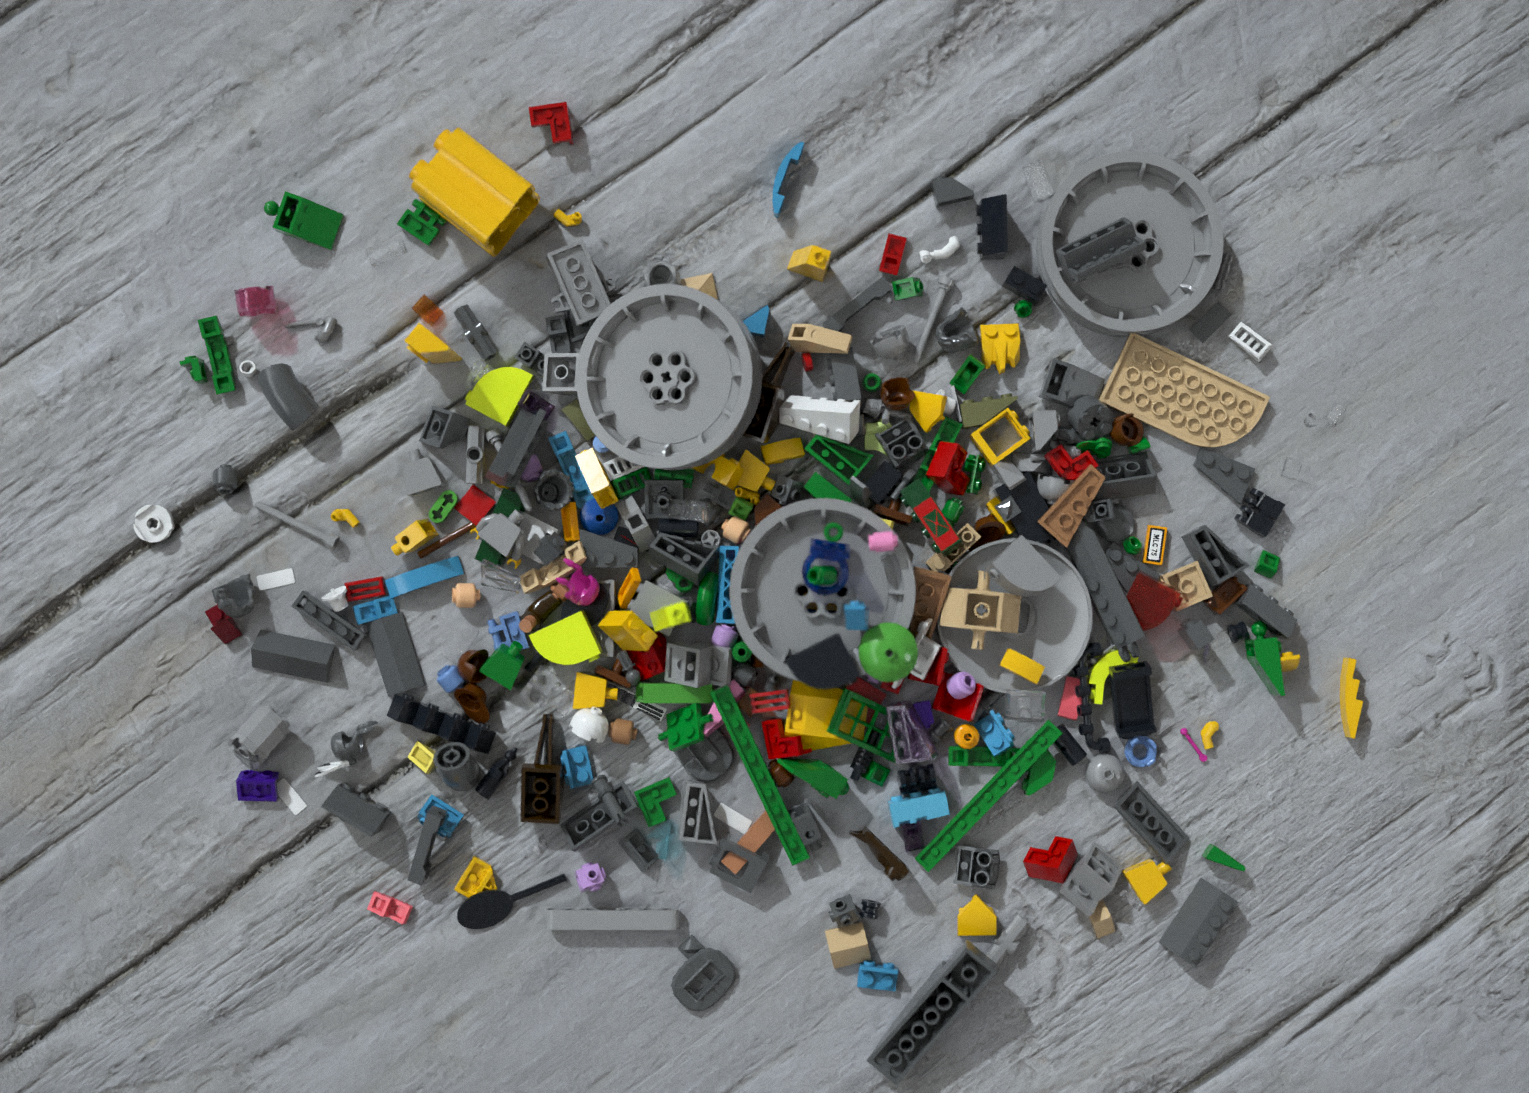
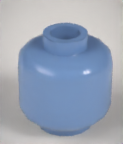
(449, 678)

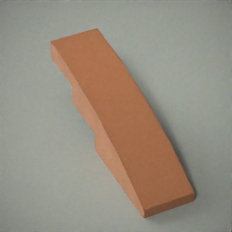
(752, 840)

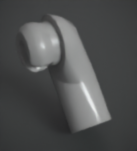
(327, 330)

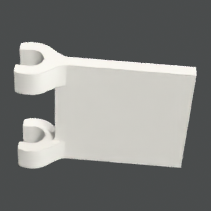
(534, 531)

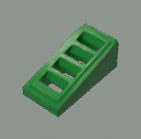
(621, 480)
(1217, 855)

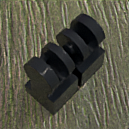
(1268, 511)
(908, 779)

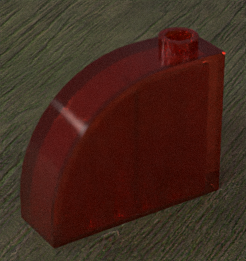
(1152, 600)

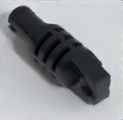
(863, 757)

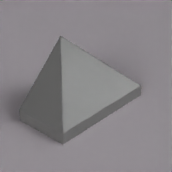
(1023, 464)
(1008, 473)

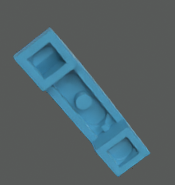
(793, 157)
(566, 455)
(424, 576)

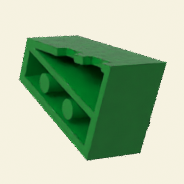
(837, 457)

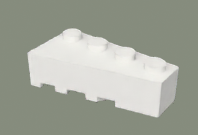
(822, 417)

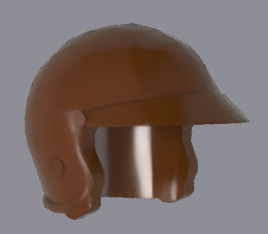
(896, 393)
(1126, 430)
(470, 664)

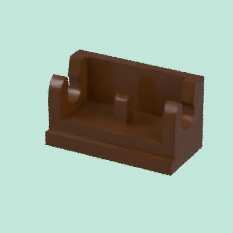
(1224, 595)

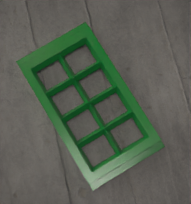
(839, 714)

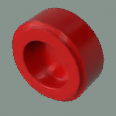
(807, 361)

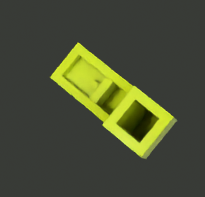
(1100, 671)

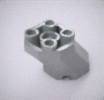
(259, 736)

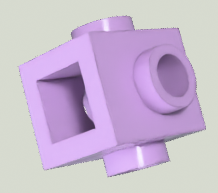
(585, 882)

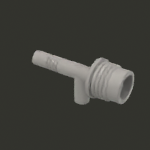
(873, 408)
(1071, 450)

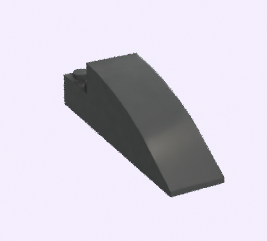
(932, 1011)

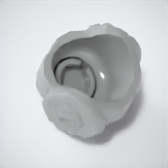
(662, 273)

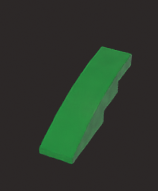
(946, 433)

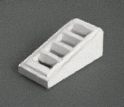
(1254, 336)
(615, 461)

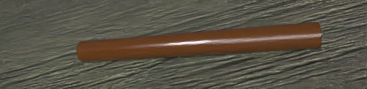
(447, 539)

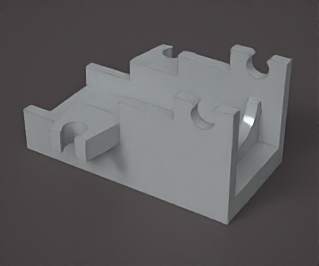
(579, 284)

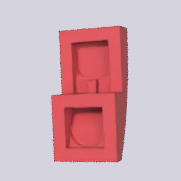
(1069, 700)
(389, 907)

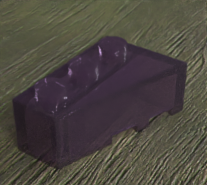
(909, 734)

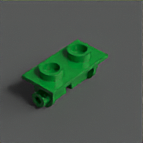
(976, 467)
(686, 474)

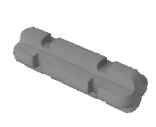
(1223, 272)

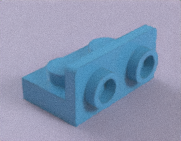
(994, 733)
(577, 766)
(452, 818)
(877, 976)

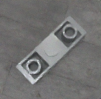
(635, 522)

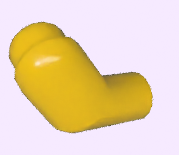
(568, 220)
(748, 494)
(345, 515)
(1207, 732)

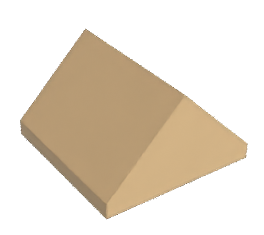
(848, 945)

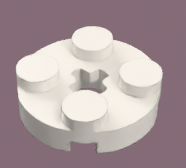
(164, 526)

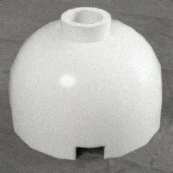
(590, 724)

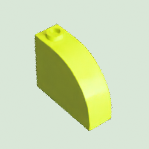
(499, 393)
(568, 641)

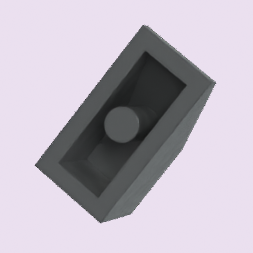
(949, 191)

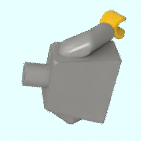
(503, 534)

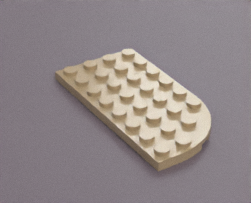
(1181, 395)

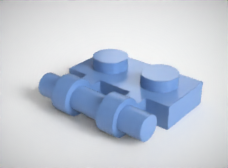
(511, 629)

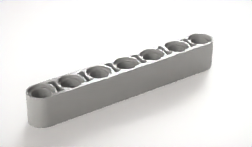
(612, 918)

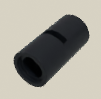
(678, 527)
(1069, 746)

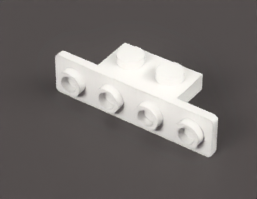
(926, 653)

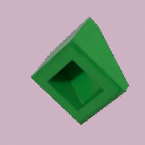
(1142, 445)
(1267, 564)
(876, 773)

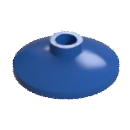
(588, 517)

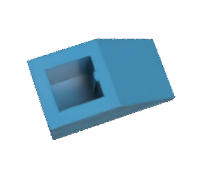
(857, 616)

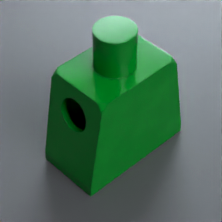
(504, 664)

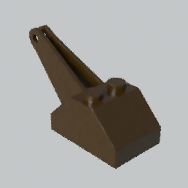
(771, 398)
(542, 784)

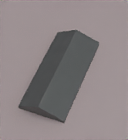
(395, 654)
(1151, 822)

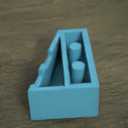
(918, 807)

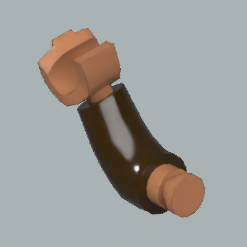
(543, 607)

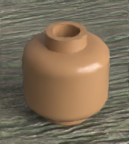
(622, 731)

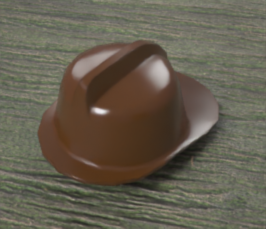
(989, 530)
(472, 700)

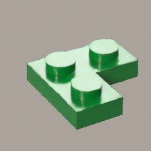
(650, 798)

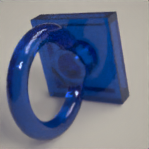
(829, 552)

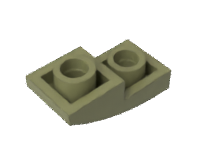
(576, 417)

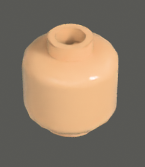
(735, 529)
(465, 595)

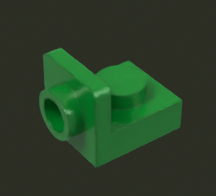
(907, 288)
(198, 370)

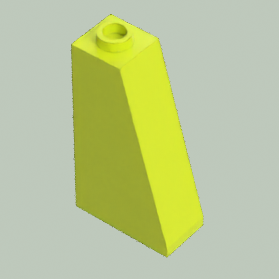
(670, 616)

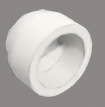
(244, 366)

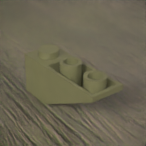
(978, 413)

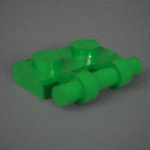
(419, 227)

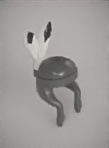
(346, 748)

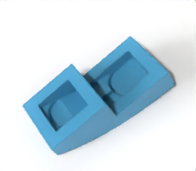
(374, 610)

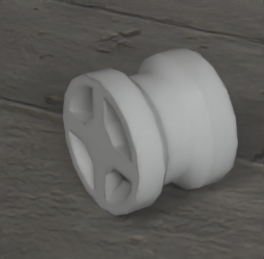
(711, 536)

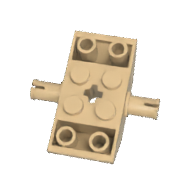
(961, 606)

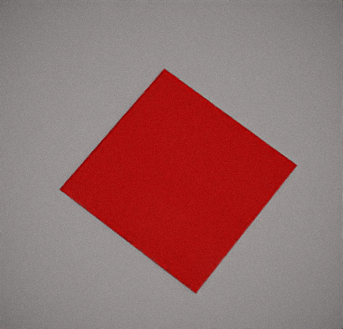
(474, 505)

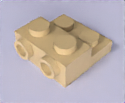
(1190, 581)

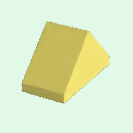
(423, 757)

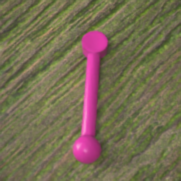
(1202, 757)

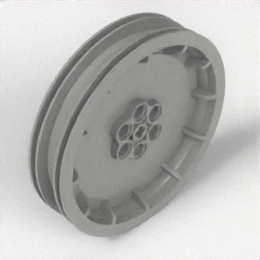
(1178, 225)
(623, 353)
(770, 570)

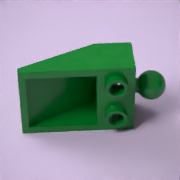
(308, 223)
(1265, 658)
(818, 774)

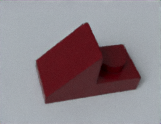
(223, 625)

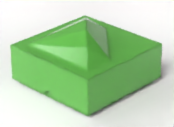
(741, 508)

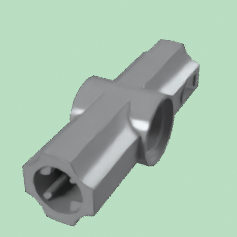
(475, 468)
(1008, 939)

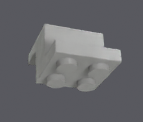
(698, 664)
(1091, 879)

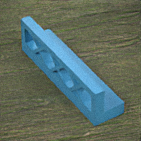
(726, 562)

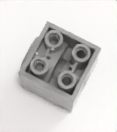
(653, 598)

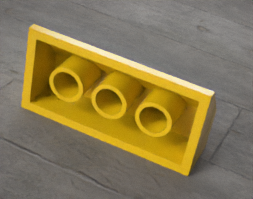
(429, 347)

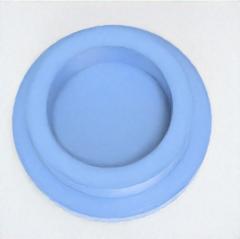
(599, 446)

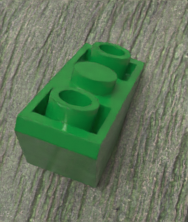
(1039, 774)

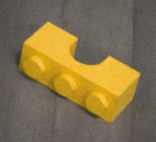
(726, 471)

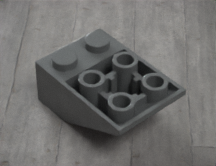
(1068, 383)

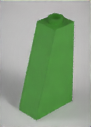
(672, 693)

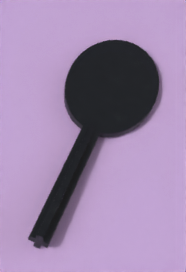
(593, 612)
(493, 906)

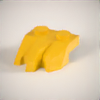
(1000, 345)

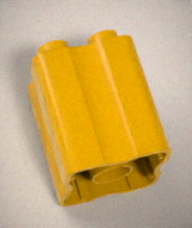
(474, 190)

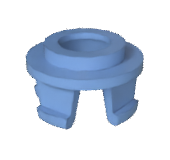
(1150, 755)

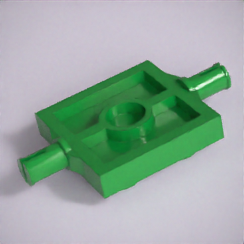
(685, 727)

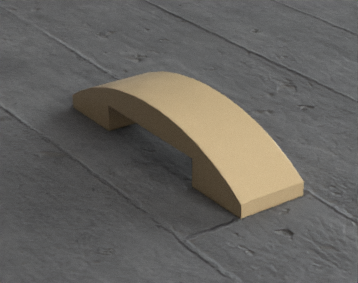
(540, 578)

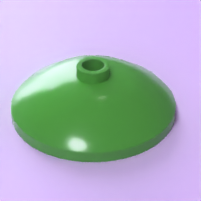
(874, 647)

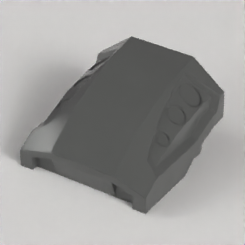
(902, 443)
(977, 867)

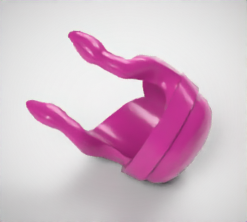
(582, 588)

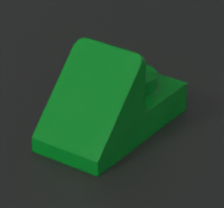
(967, 374)

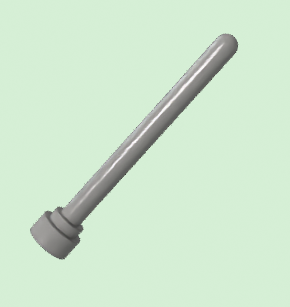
(945, 285)
(494, 437)
(331, 540)

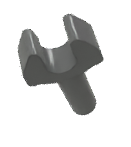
(907, 480)

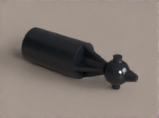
(495, 775)

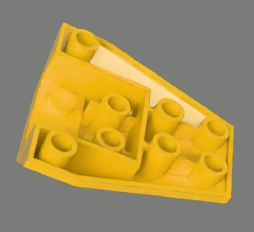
(812, 713)

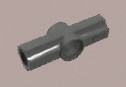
(475, 332)

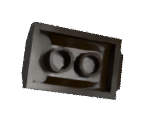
(893, 865)

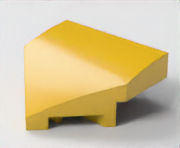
(927, 409)
(476, 878)
(976, 919)

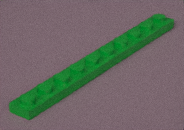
(759, 774)
(988, 795)

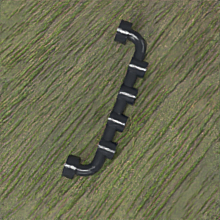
(1083, 691)

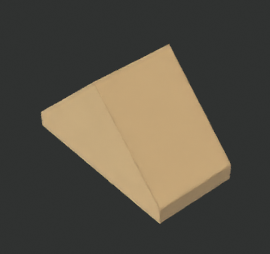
(1101, 920)

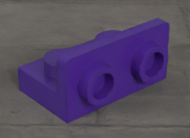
(257, 786)

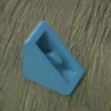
(758, 321)

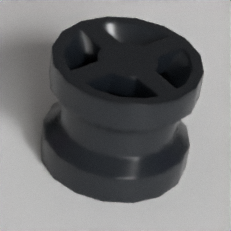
(1237, 632)
(869, 909)

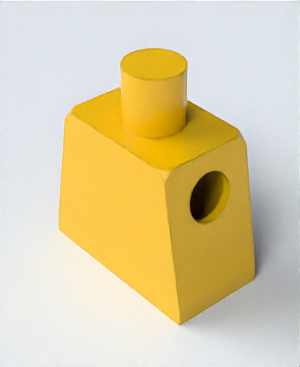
(754, 474)
(414, 537)
(592, 691)
(1146, 878)

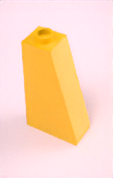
(810, 262)

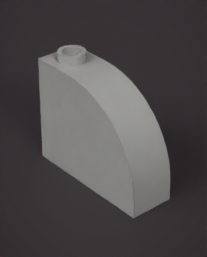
(1022, 570)

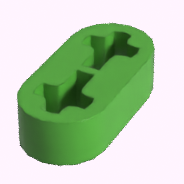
(440, 504)

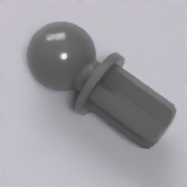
(632, 676)

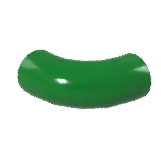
(706, 599)

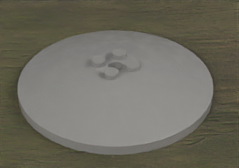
(1050, 627)

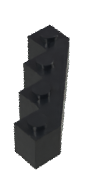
(441, 723)

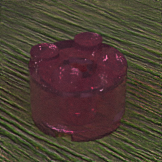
(255, 300)

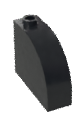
(824, 664)

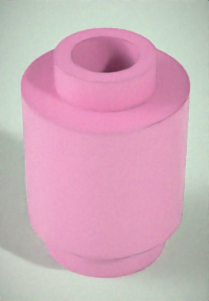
(882, 541)

